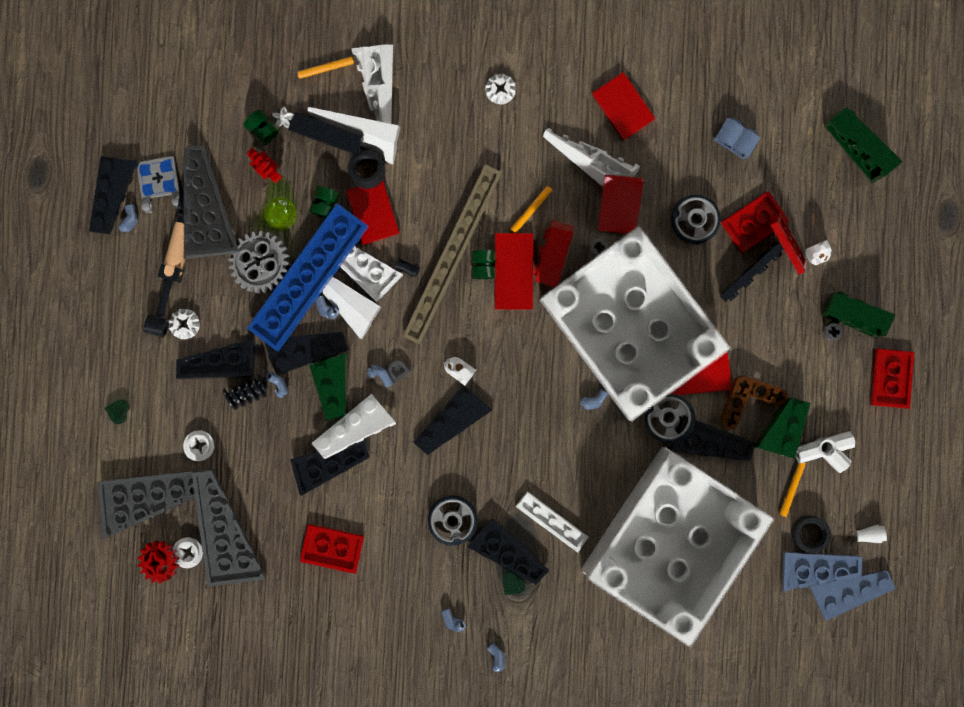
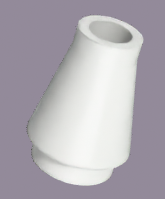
(872, 534)

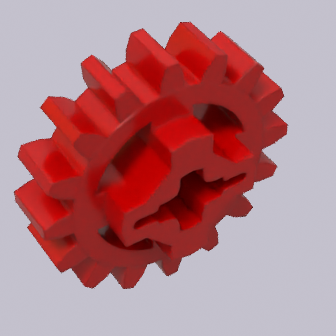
(263, 165)
(157, 570)

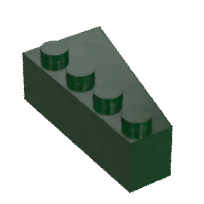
(862, 145)

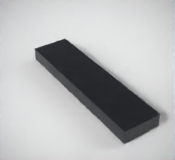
(326, 133)

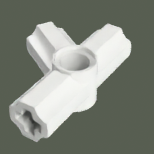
(833, 454)

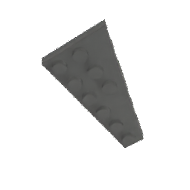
(139, 498)
(224, 544)

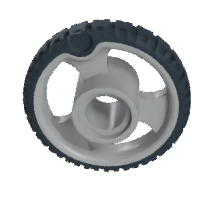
(700, 235)
(671, 435)
(456, 537)

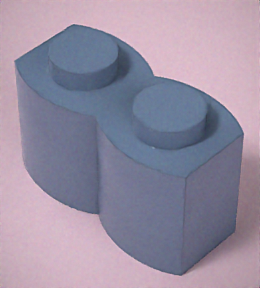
(737, 138)

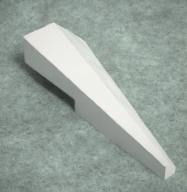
(376, 69)
(377, 135)
(591, 159)
(352, 306)

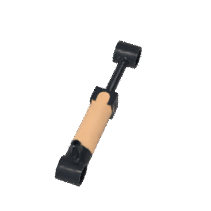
(170, 271)

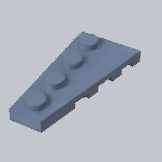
(813, 568)
(843, 595)

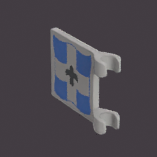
(158, 179)

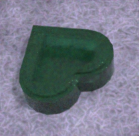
(117, 411)
(512, 584)

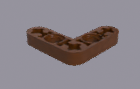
(749, 390)

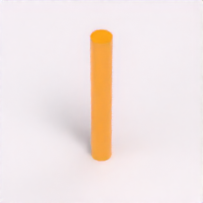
(325, 67)
(531, 209)
(792, 489)

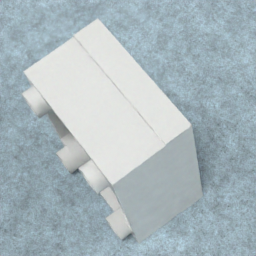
(634, 324)
(676, 545)

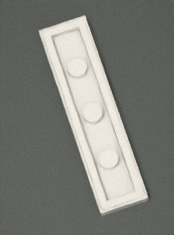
(552, 521)

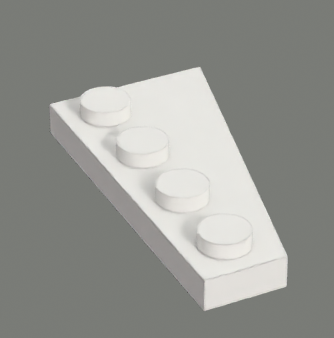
(370, 273)
(358, 424)

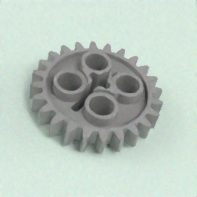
(253, 246)

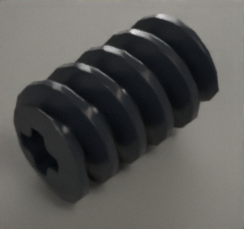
(246, 393)

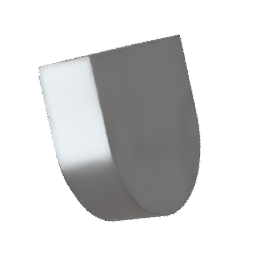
(398, 370)

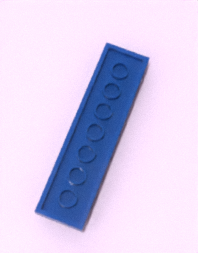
(307, 277)

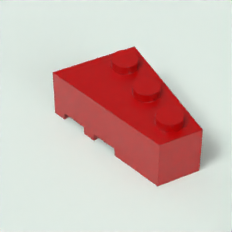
(553, 253)

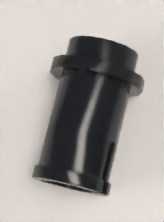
(407, 267)

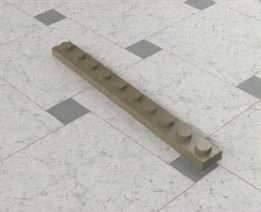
(452, 254)

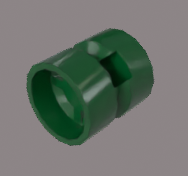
(258, 124)
(324, 201)
(483, 264)

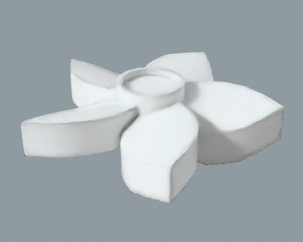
(283, 117)

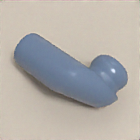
(130, 220)
(325, 310)
(375, 370)
(279, 382)
(593, 403)
(451, 622)
(499, 657)

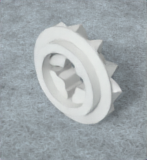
(500, 98)
(193, 323)
(191, 440)
(189, 561)

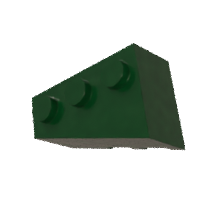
(858, 315)
(332, 385)
(785, 429)

